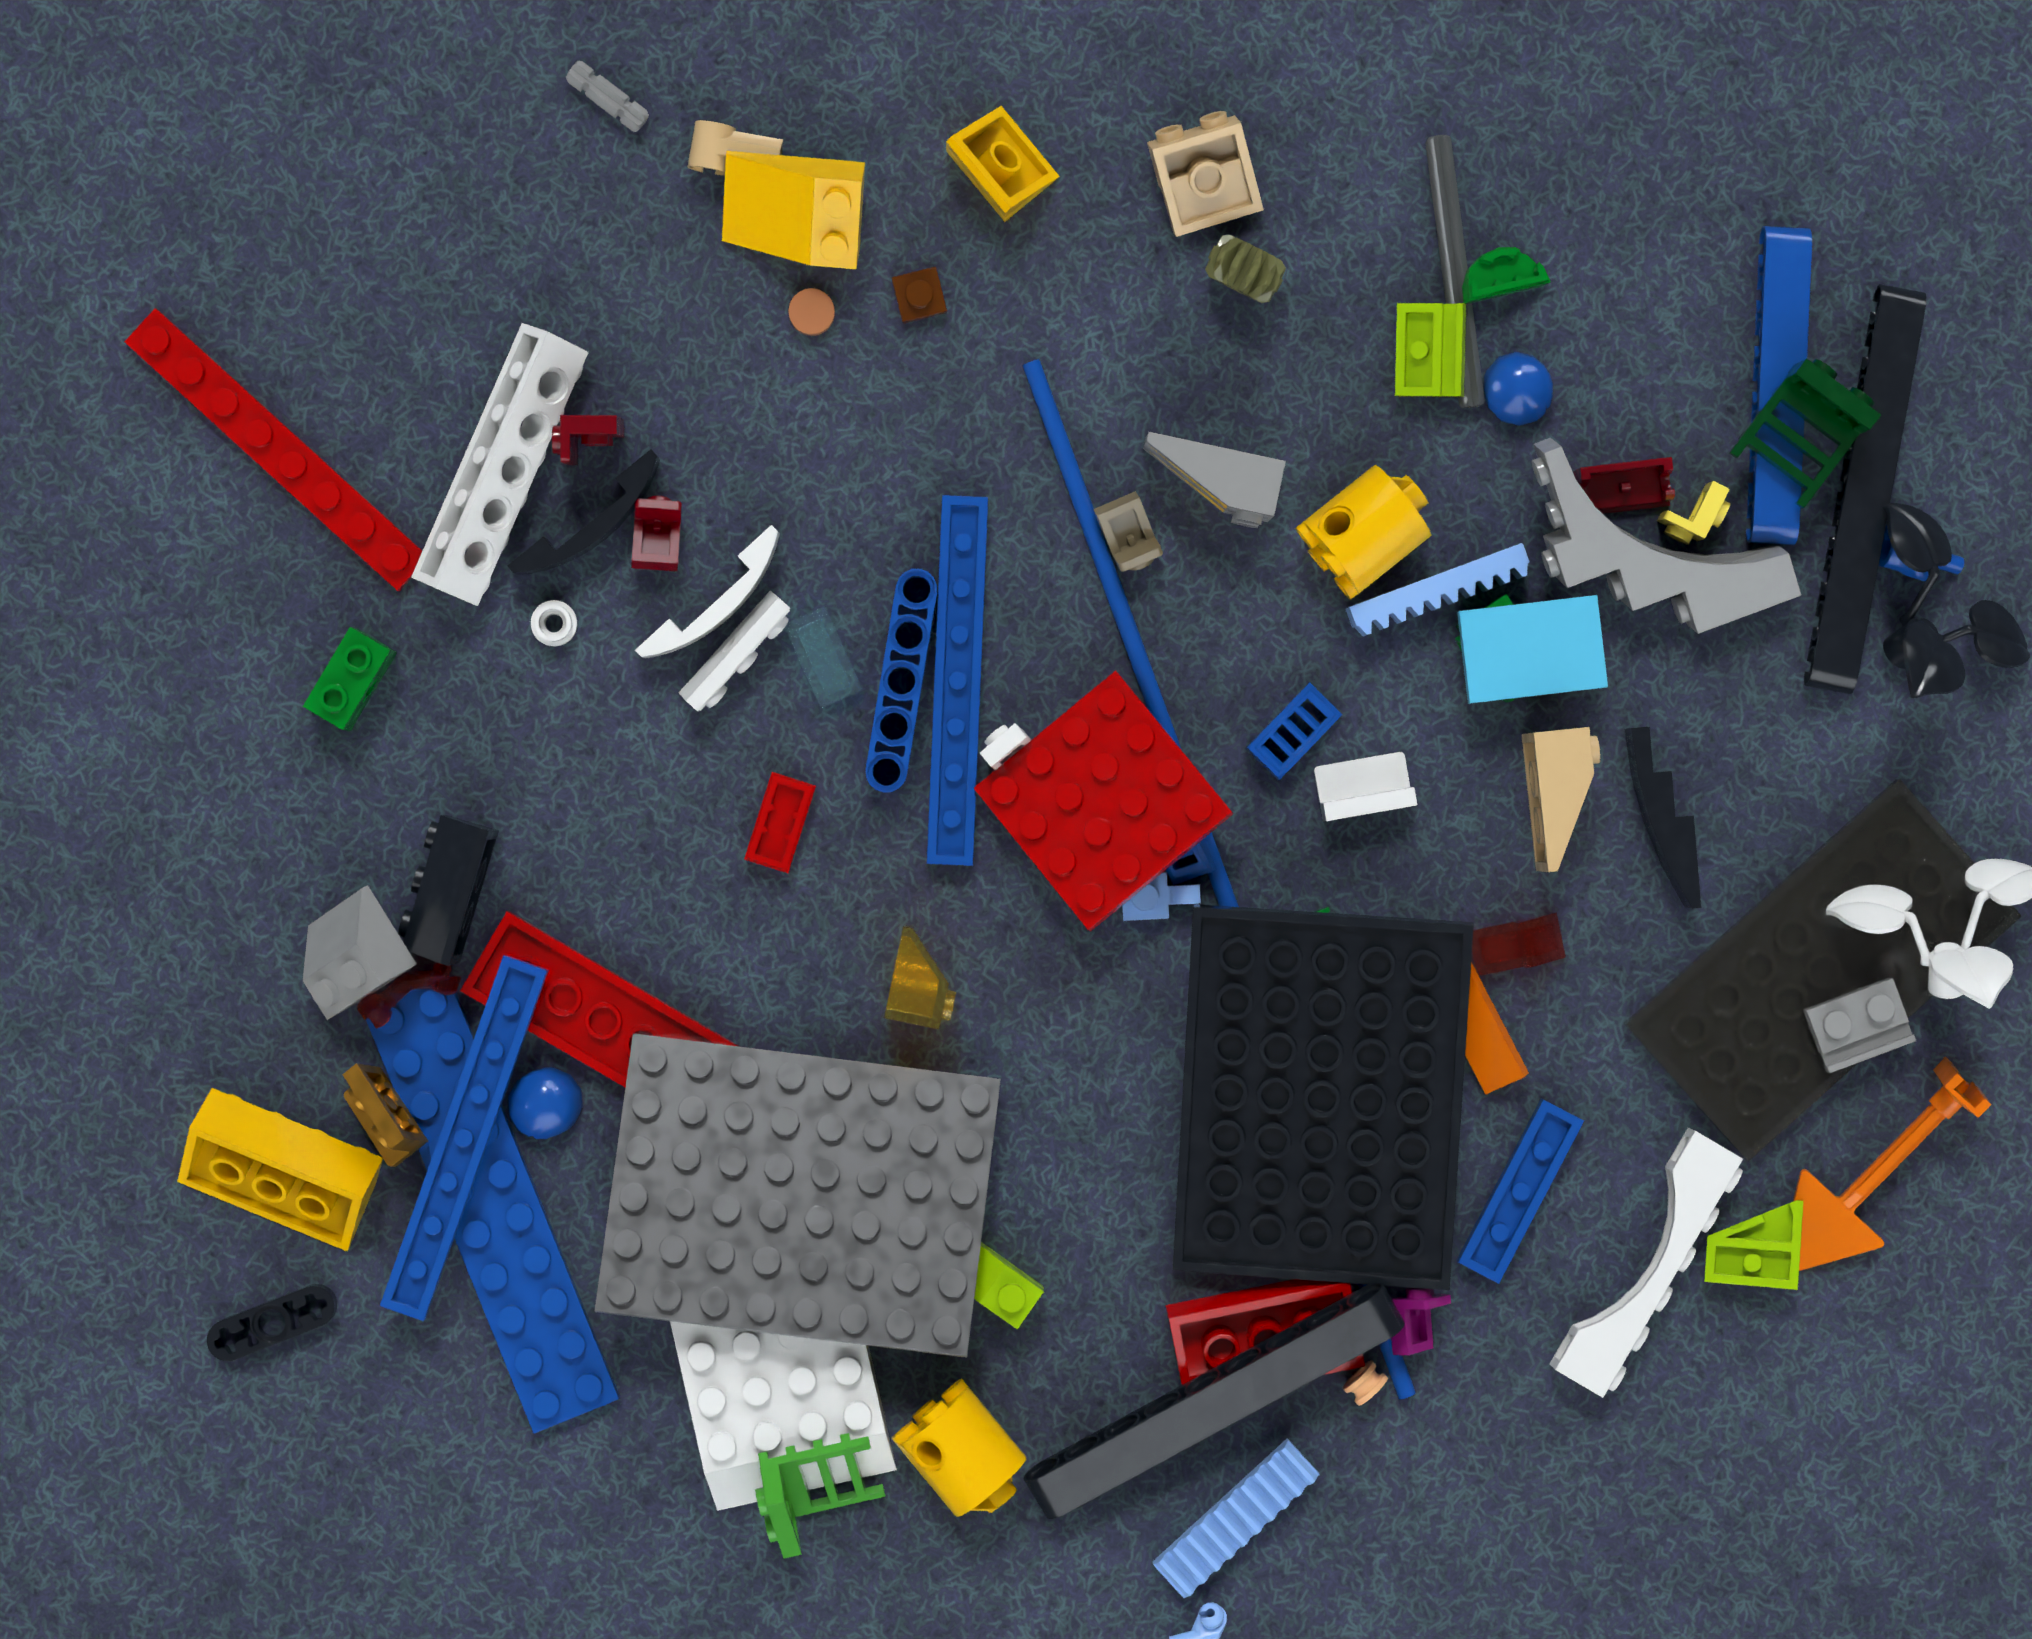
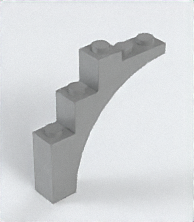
(1707, 587)

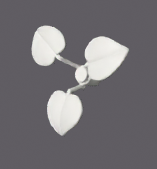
(1953, 968)

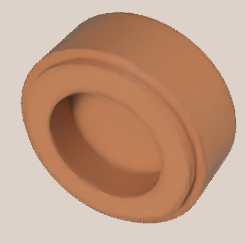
(811, 312)

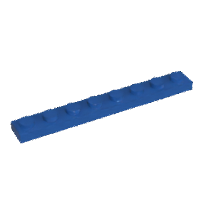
(957, 680)
(464, 1137)

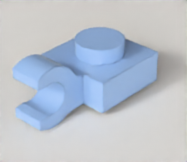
(1156, 897)

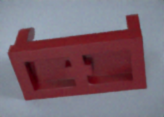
(1628, 485)

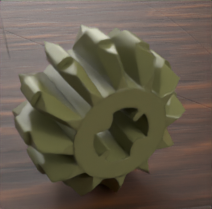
(1245, 268)

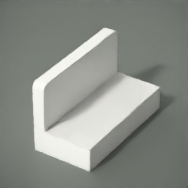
(1364, 786)

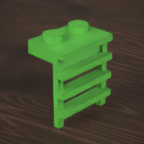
(787, 1493)

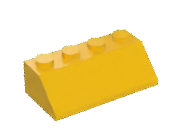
(278, 1168)

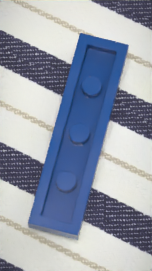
(1519, 1191)

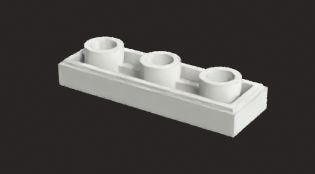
(736, 652)

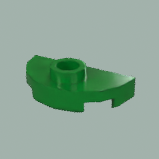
(1502, 273)

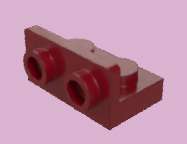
(592, 429)

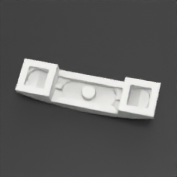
(669, 636)

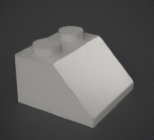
(352, 953)

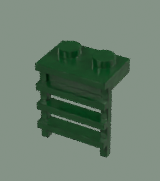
(1823, 403)

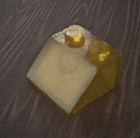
(918, 985)

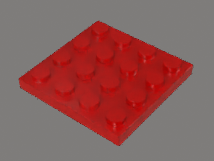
(1103, 801)

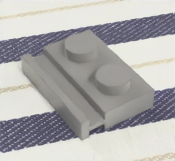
(1859, 1025)

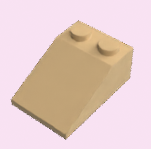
(1557, 780)

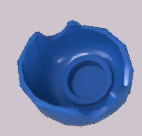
(1518, 388)
(545, 1103)

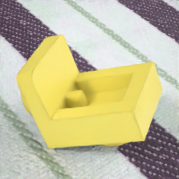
(1708, 511)

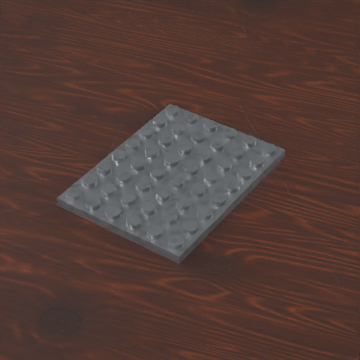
(798, 1195)

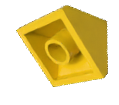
(1001, 162)

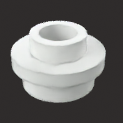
(539, 618)

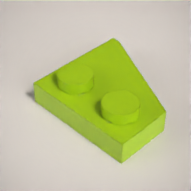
(1758, 1250)

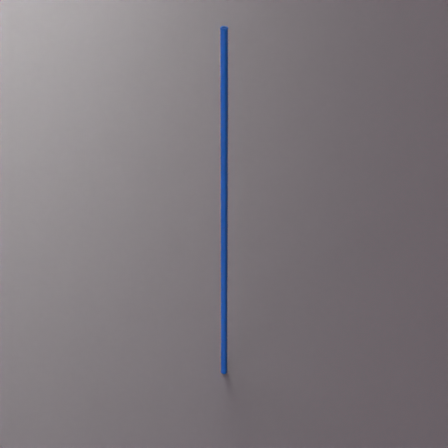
(1144, 673)

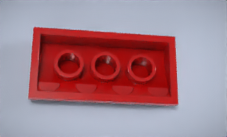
(1229, 1323)

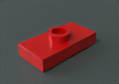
(780, 822)

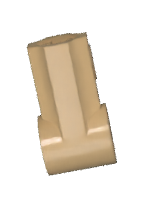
(713, 140)

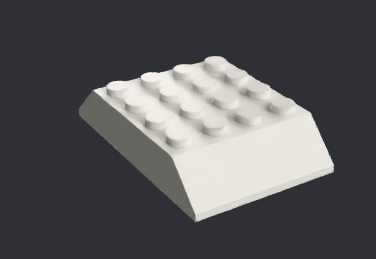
(773, 1393)

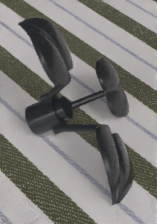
(1917, 646)

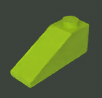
(1005, 1288)

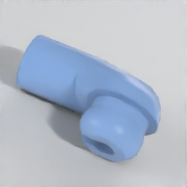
(1208, 1624)

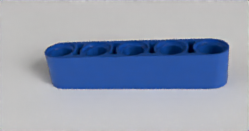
(899, 657)

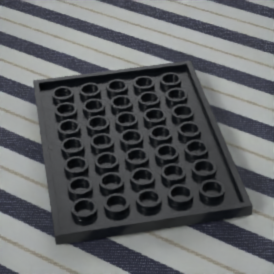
(1322, 1096)

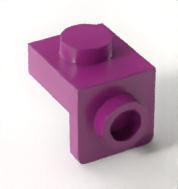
(1416, 1312)

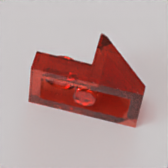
(1517, 944)

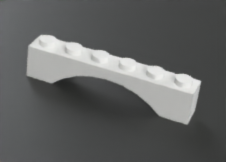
(1599, 1345)

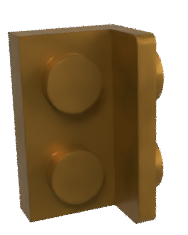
(382, 1113)

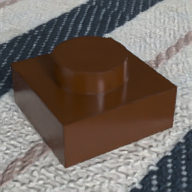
(919, 294)

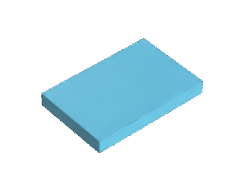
(1532, 649)

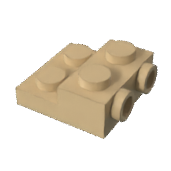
(1205, 173)

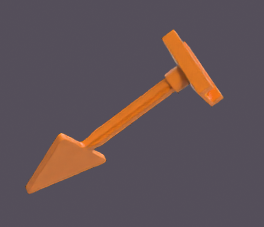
(1829, 1221)

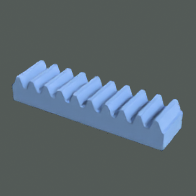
(1444, 585)
(1236, 1518)

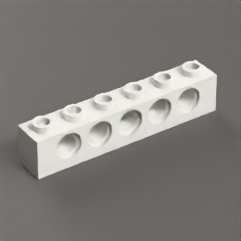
(495, 442)

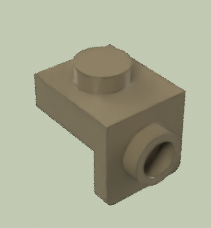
(1128, 532)

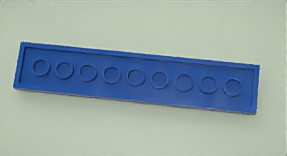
(503, 1226)

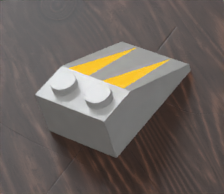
(1227, 478)

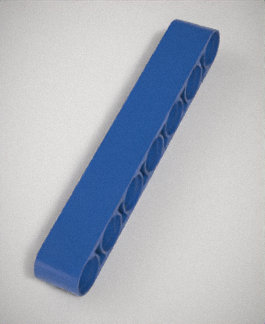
(1783, 342)

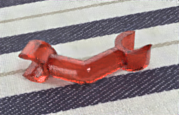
(379, 1006)

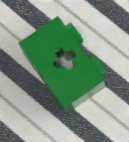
(350, 679)

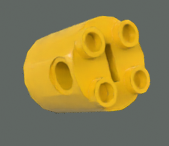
(1366, 529)
(962, 1451)

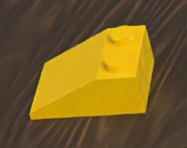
(794, 207)

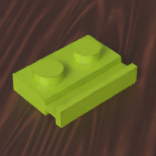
(1430, 350)

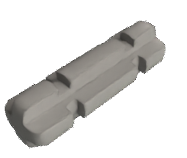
(607, 96)

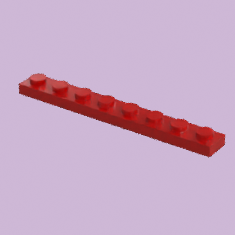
(275, 448)

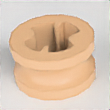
(1365, 1383)

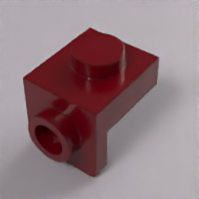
(656, 534)

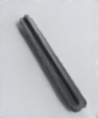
(1453, 255)

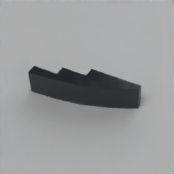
(1670, 834)

